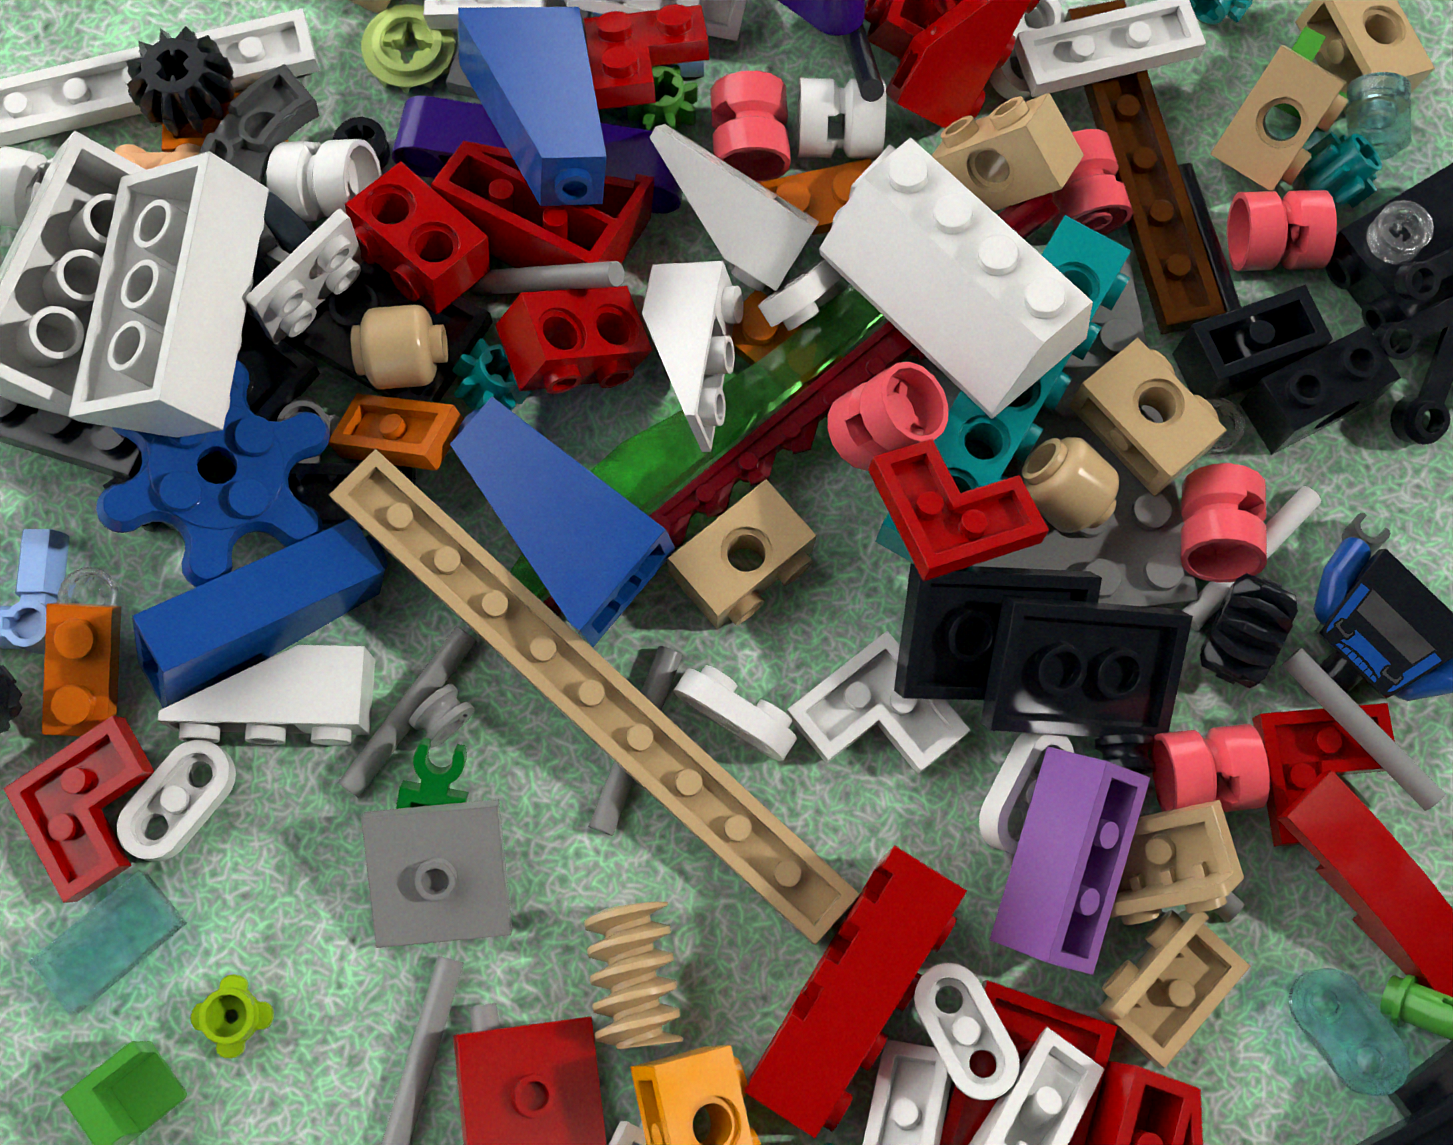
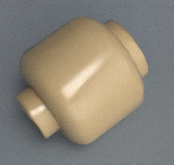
(398, 346)
(1071, 484)

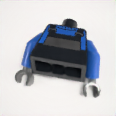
(1382, 622)

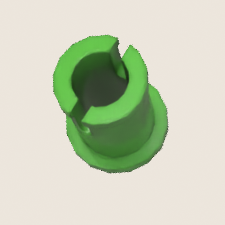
(1417, 1005)

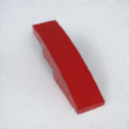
(1377, 878)

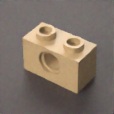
(1366, 40)
(1290, 81)
(1012, 152)
(1148, 449)
(757, 523)

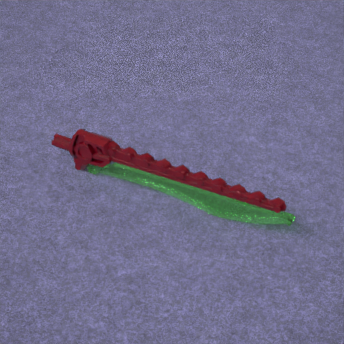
(668, 454)

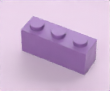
(1070, 859)

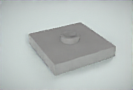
(437, 873)

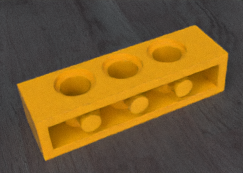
(679, 1085)

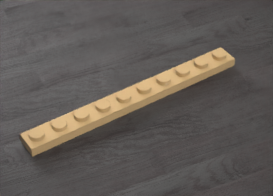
(595, 697)

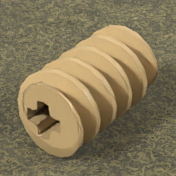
(632, 976)

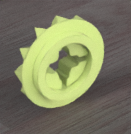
(389, 34)

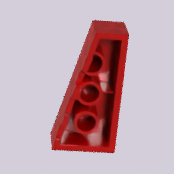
(854, 991)

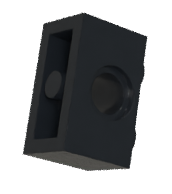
(1250, 343)
(1319, 389)

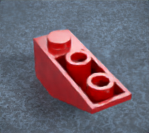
(955, 57)

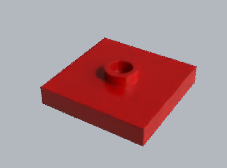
(530, 1085)

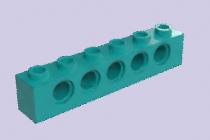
(1093, 267)

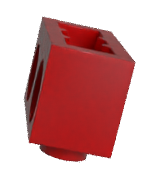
(425, 231)
(573, 338)

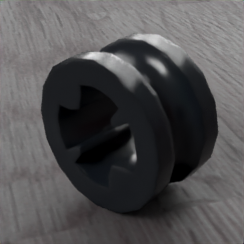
(366, 128)
(1127, 751)

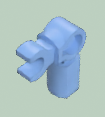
(38, 581)

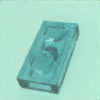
(107, 942)

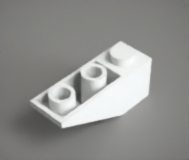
(692, 323)
(295, 692)

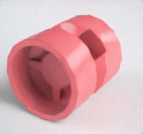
(750, 123)
(1092, 190)
(1290, 230)
(887, 414)
(1223, 522)
(1222, 767)

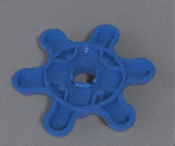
(219, 514)

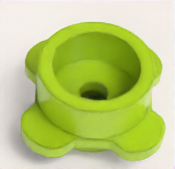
(212, 1013)

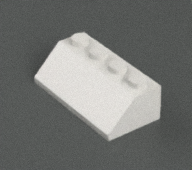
(55, 272)
(955, 278)
(171, 299)

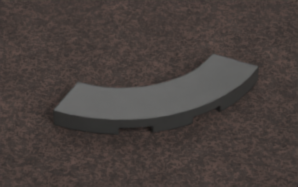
(258, 122)

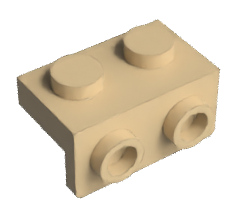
(1177, 861)
(1171, 986)

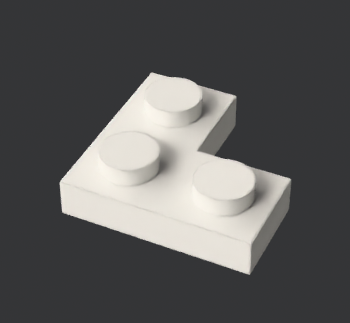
(864, 696)

